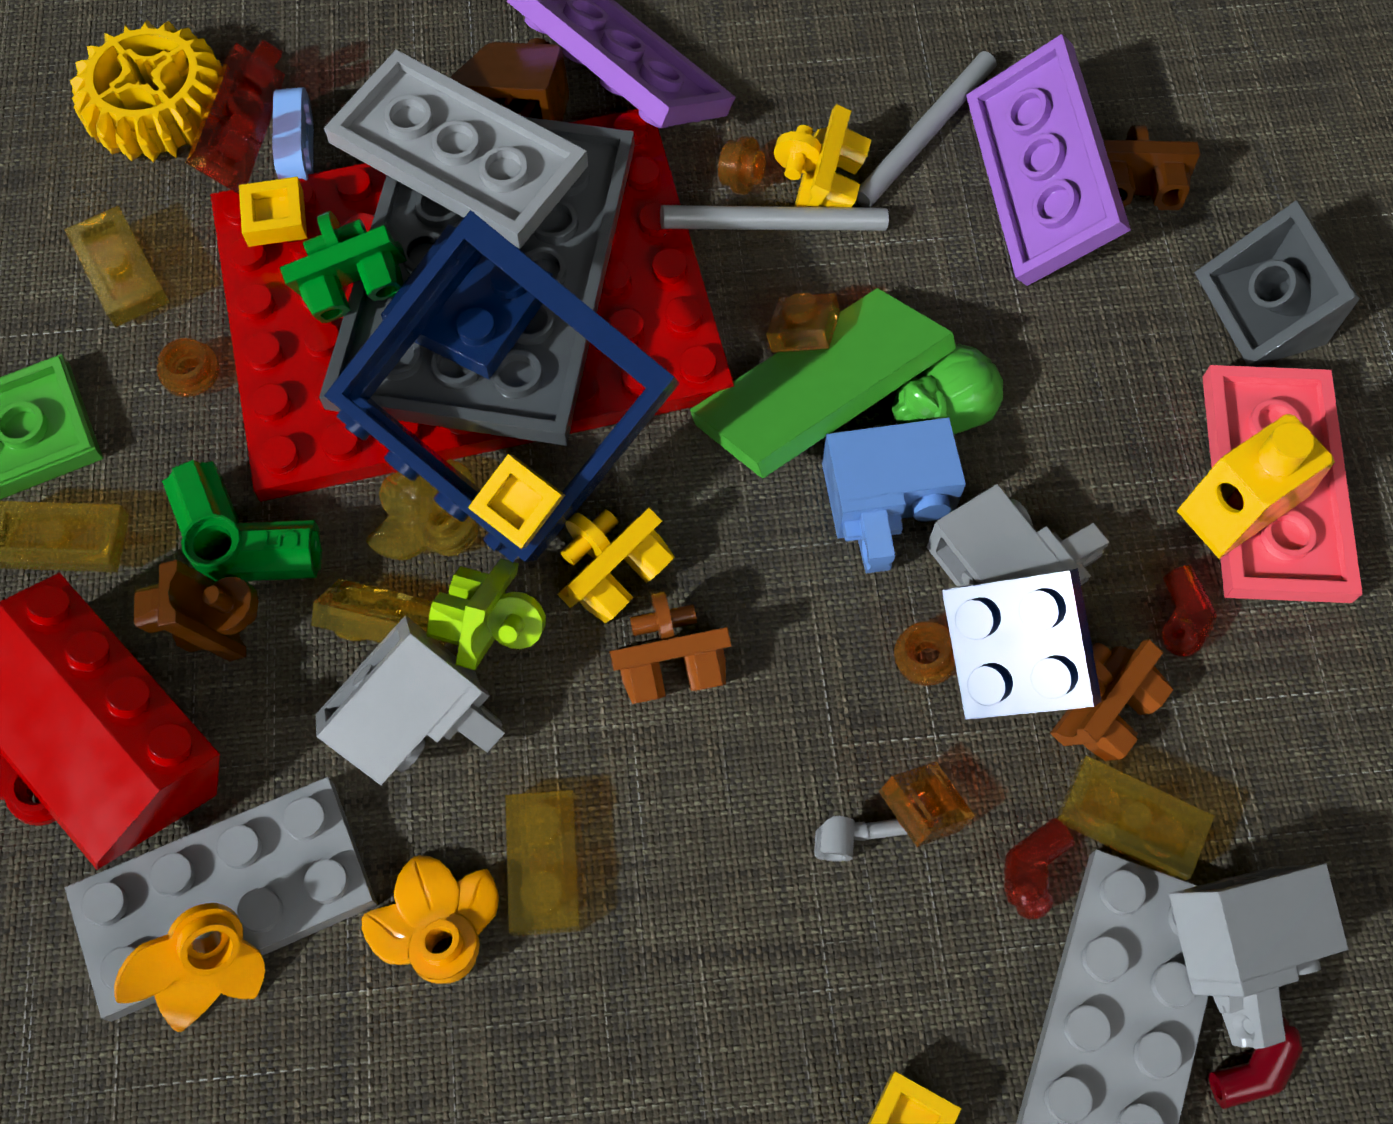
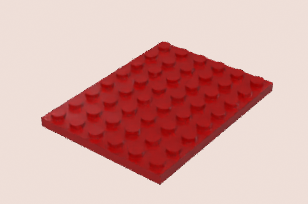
(284, 352)

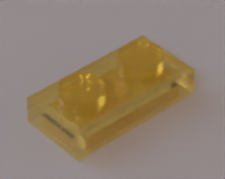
(116, 266)
(61, 536)
(366, 611)
(1135, 819)
(542, 863)

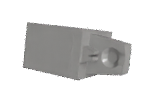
(996, 541)
(399, 698)
(1254, 936)

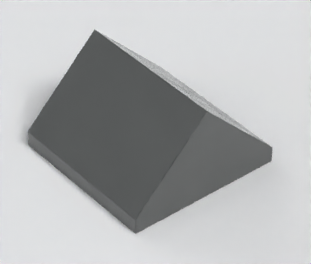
(1279, 288)

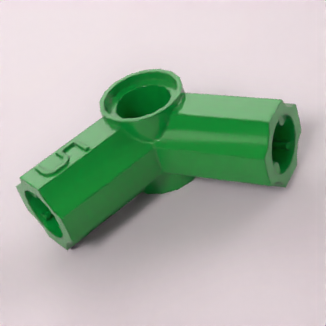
(256, 549)

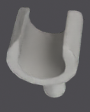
(836, 836)

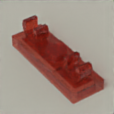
(237, 115)

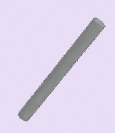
(925, 129)
(773, 218)

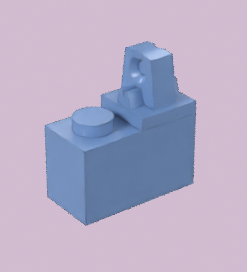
(888, 476)

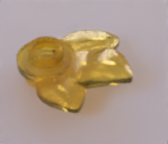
(418, 521)

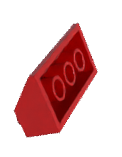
(93, 726)

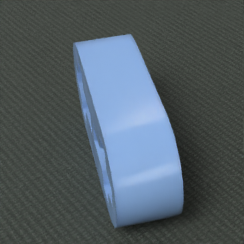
(292, 133)

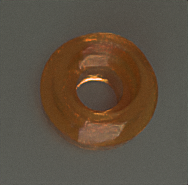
(741, 164)
(180, 356)
(920, 637)

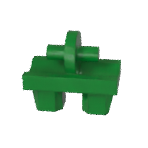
(341, 258)

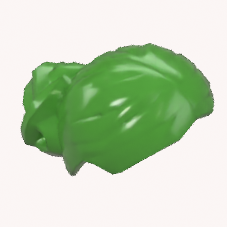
(958, 387)

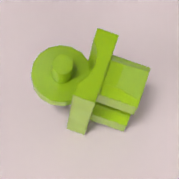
(480, 612)

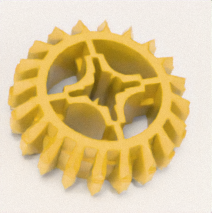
(145, 89)

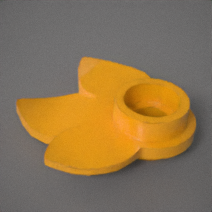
(426, 911)
(189, 971)

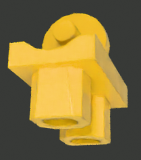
(818, 158)
(636, 544)

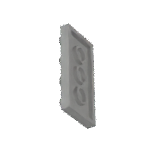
(457, 147)
(278, 866)
(1120, 1007)

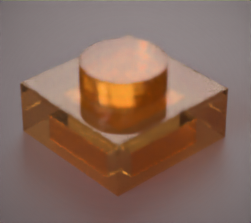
(803, 322)
(926, 804)

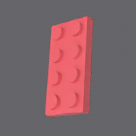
(1313, 546)

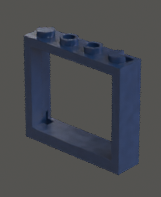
(408, 320)

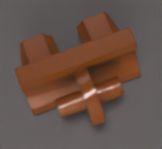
(701, 652)
(1123, 678)

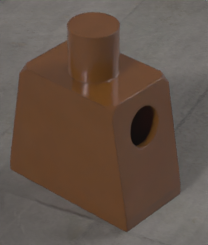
(520, 77)

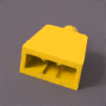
(1271, 473)

